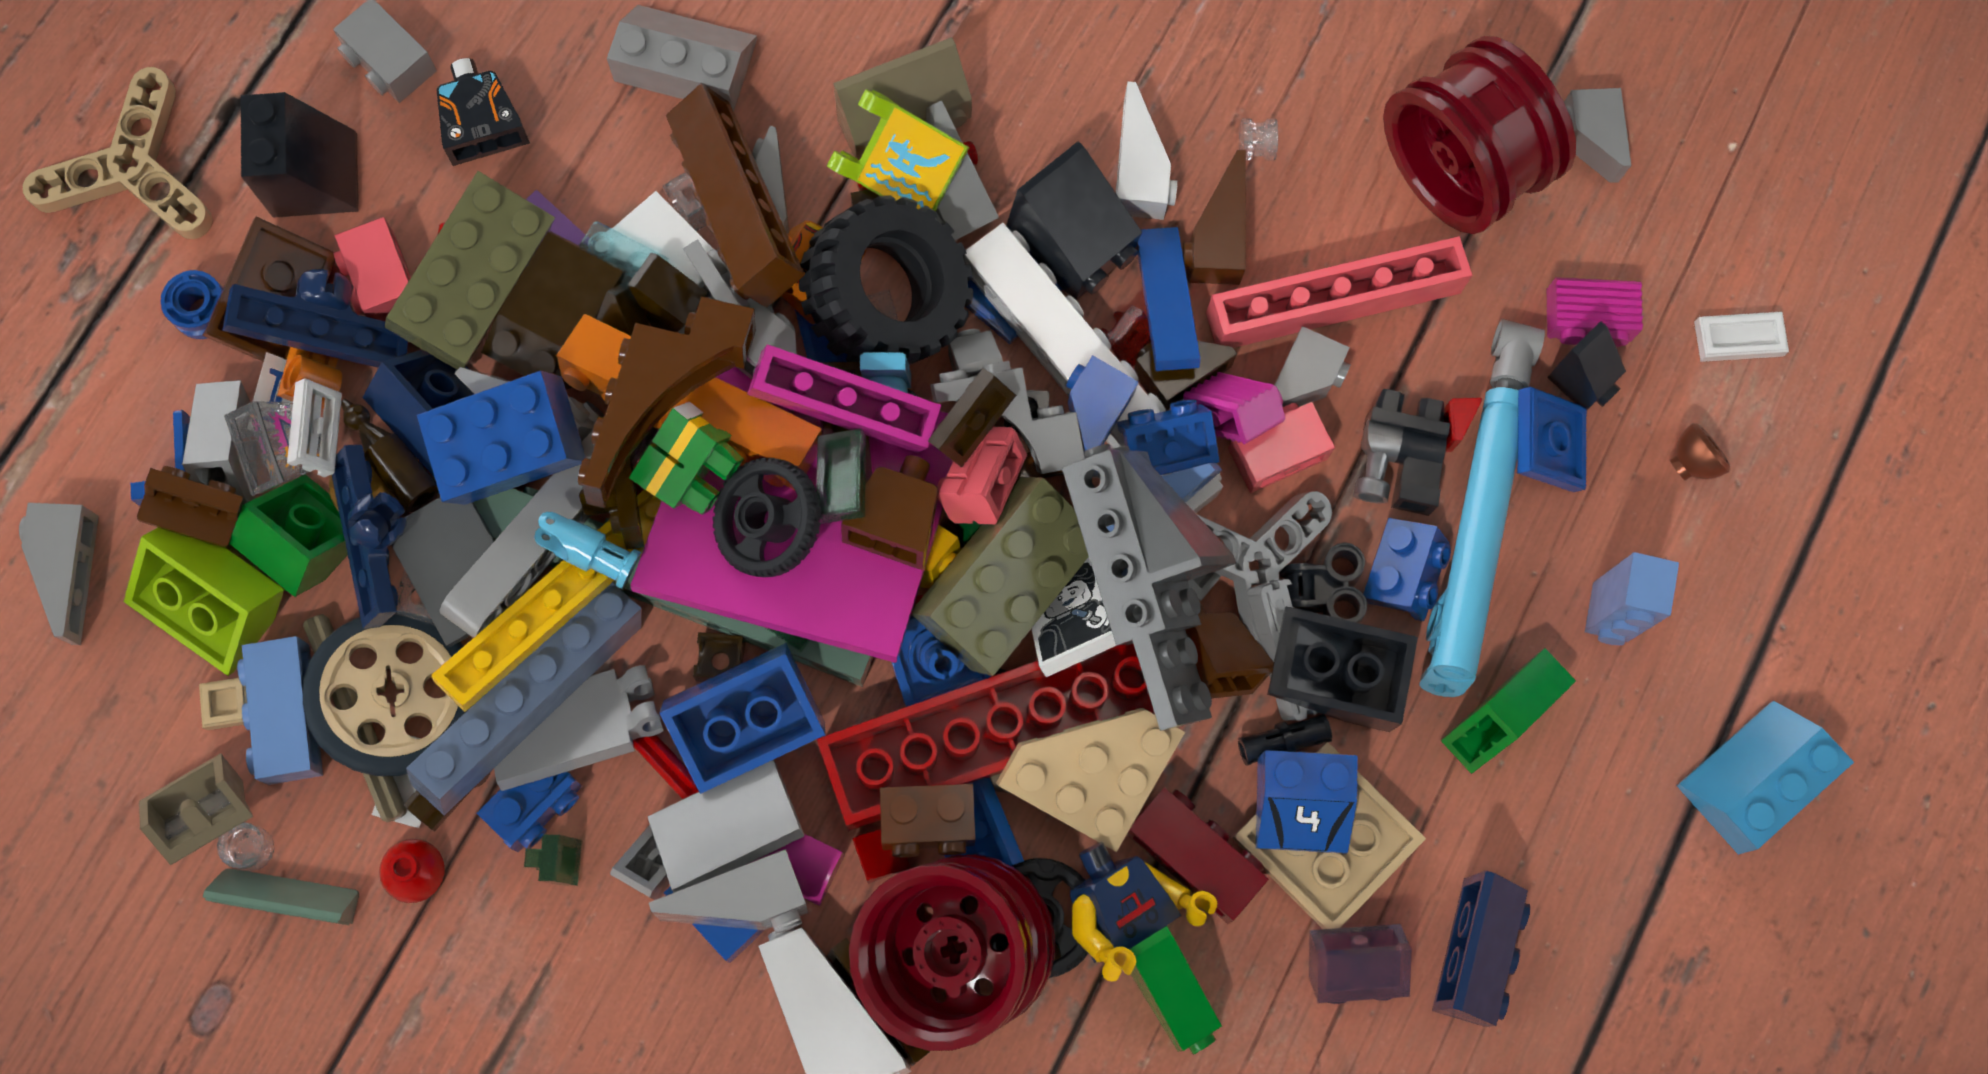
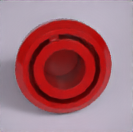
(411, 870)

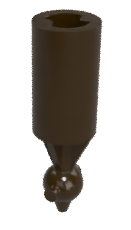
(391, 459)

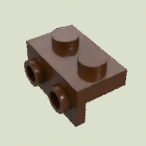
(189, 506)
(927, 818)

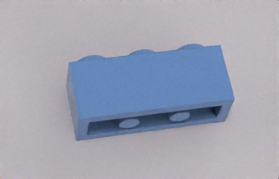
(1631, 598)
(275, 713)

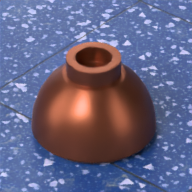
(1699, 455)

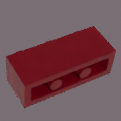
(1198, 853)

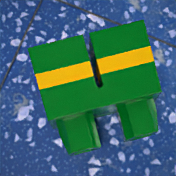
(683, 456)

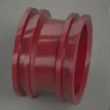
(901, 994)

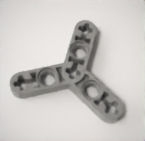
(1265, 550)

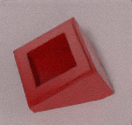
(1459, 414)
(876, 861)

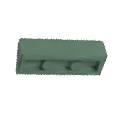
(283, 896)

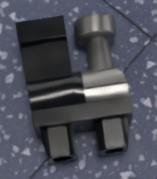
(1410, 441)

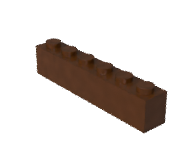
(734, 197)

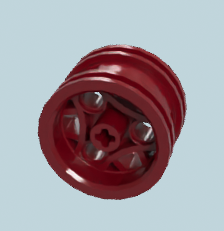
(1480, 134)

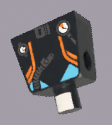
(476, 115)

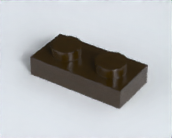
(972, 417)

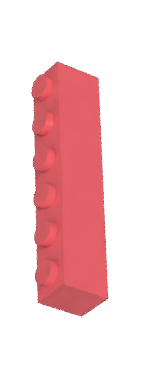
(1339, 293)

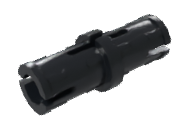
(1286, 738)

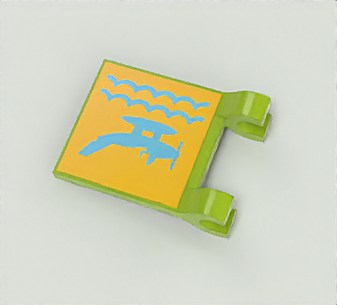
(903, 155)

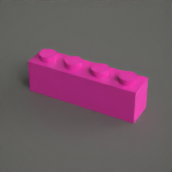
(843, 399)

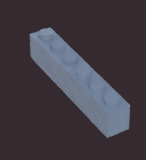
(523, 699)

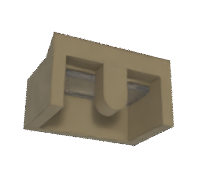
(194, 809)

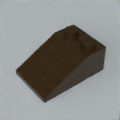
(547, 305)

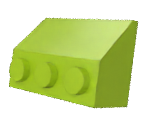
(201, 596)

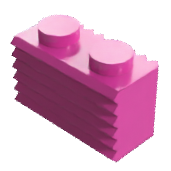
(1580, 304)
(1239, 406)

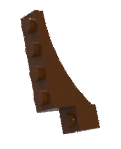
(657, 374)

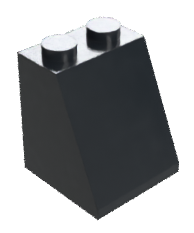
(297, 157)
(1075, 222)

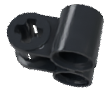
(1324, 587)

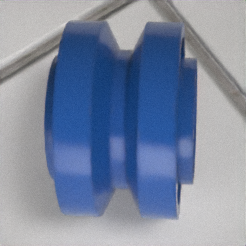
(182, 293)

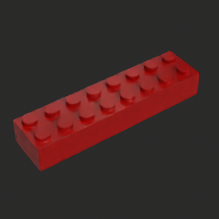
(975, 728)

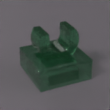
(556, 860)

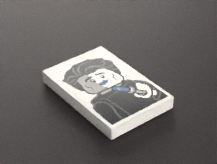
(1073, 625)

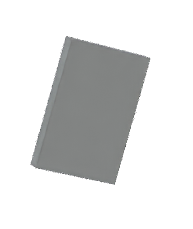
(725, 827)

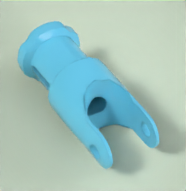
(585, 548)

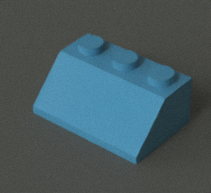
(1764, 776)

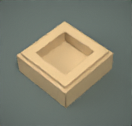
(222, 703)

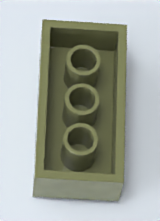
(469, 271)
(1005, 577)

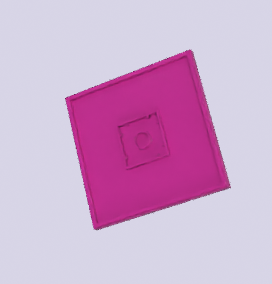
(830, 597)

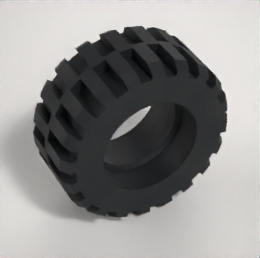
(924, 252)

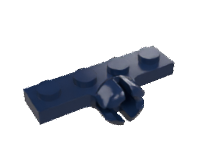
(313, 320)
(368, 531)

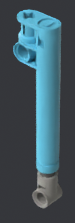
(1462, 611)

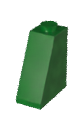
(1508, 711)
(1174, 992)

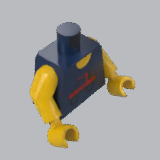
(1126, 905)

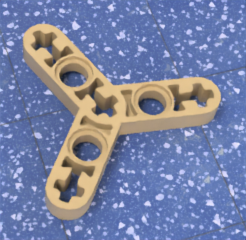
(109, 162)

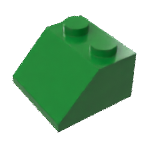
(292, 534)

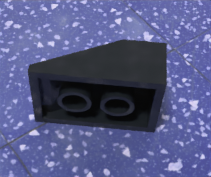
(1343, 669)

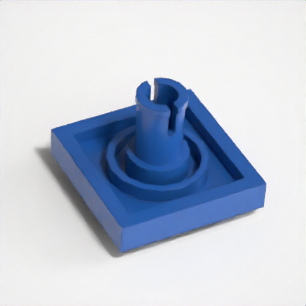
(928, 667)

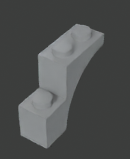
(1051, 437)

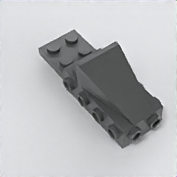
(1163, 550)

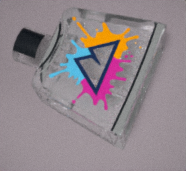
(262, 444)

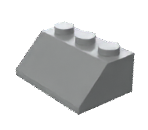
(678, 54)

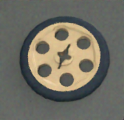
(338, 729)

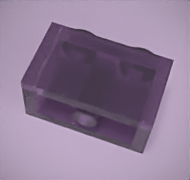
(1359, 963)

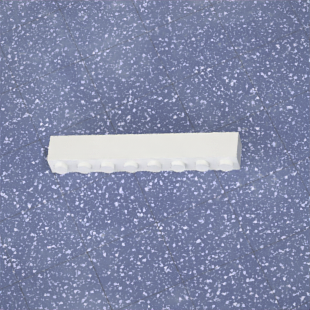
(1053, 323)

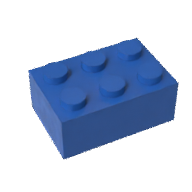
(501, 438)
(742, 718)

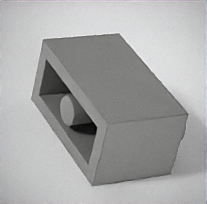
(384, 50)

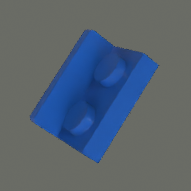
(1174, 437)
(523, 811)

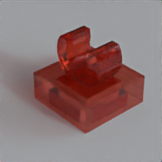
(1128, 334)

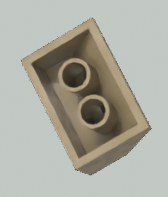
(911, 83)

